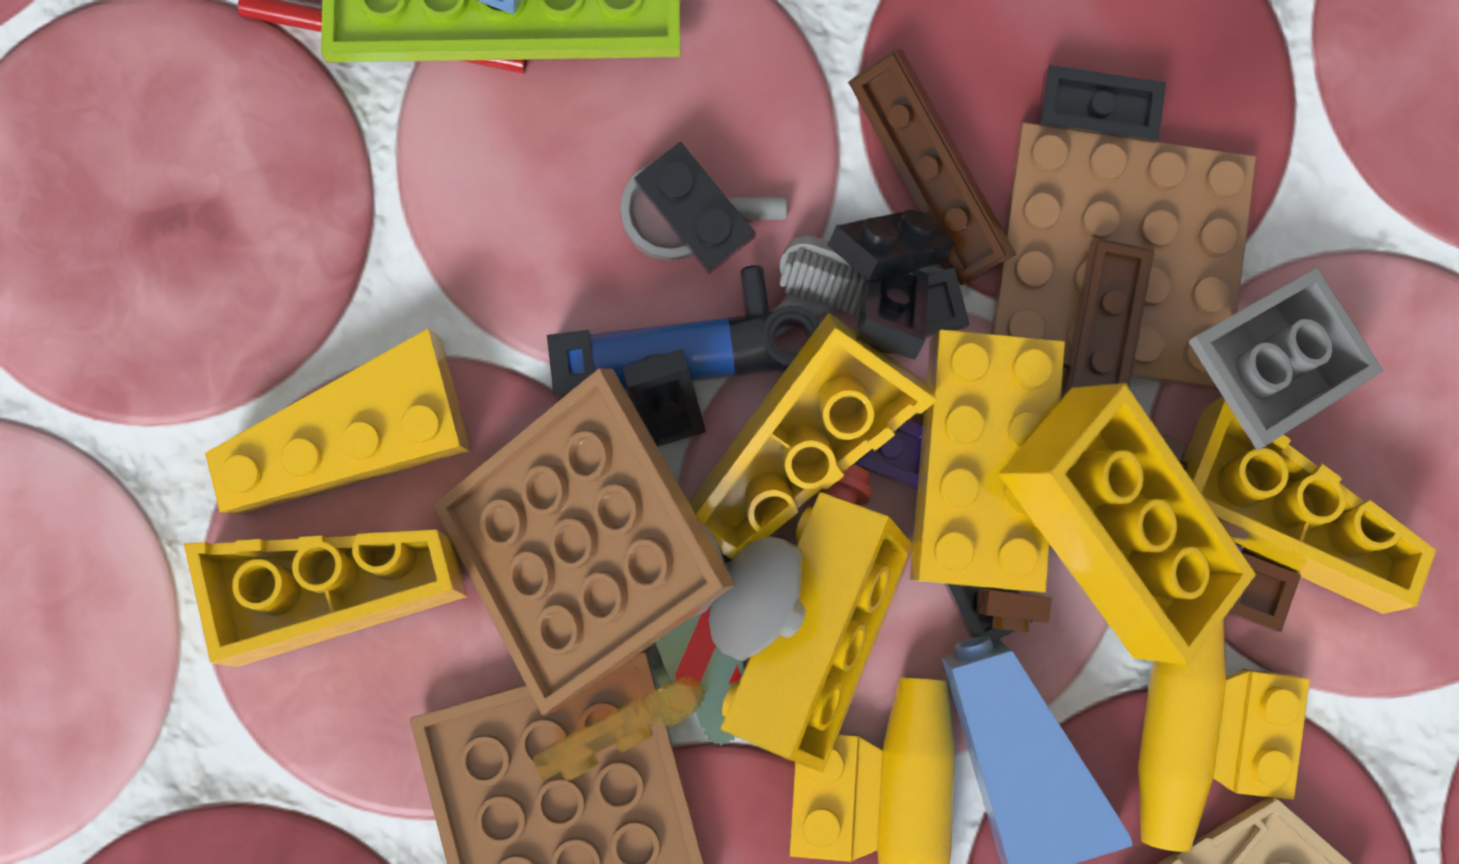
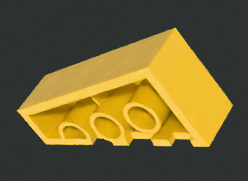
(355, 429)
(807, 431)
(1303, 516)
(297, 592)

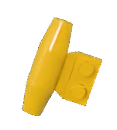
(1218, 728)
(886, 797)

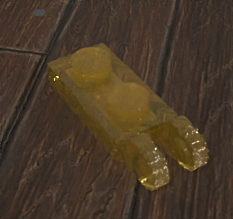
(623, 726)

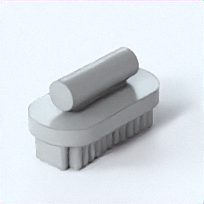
(820, 274)

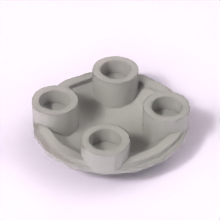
(762, 600)

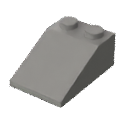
(1285, 357)

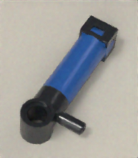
(710, 346)

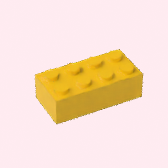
(987, 407)
(1128, 523)
(804, 683)

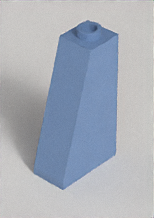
(1027, 771)

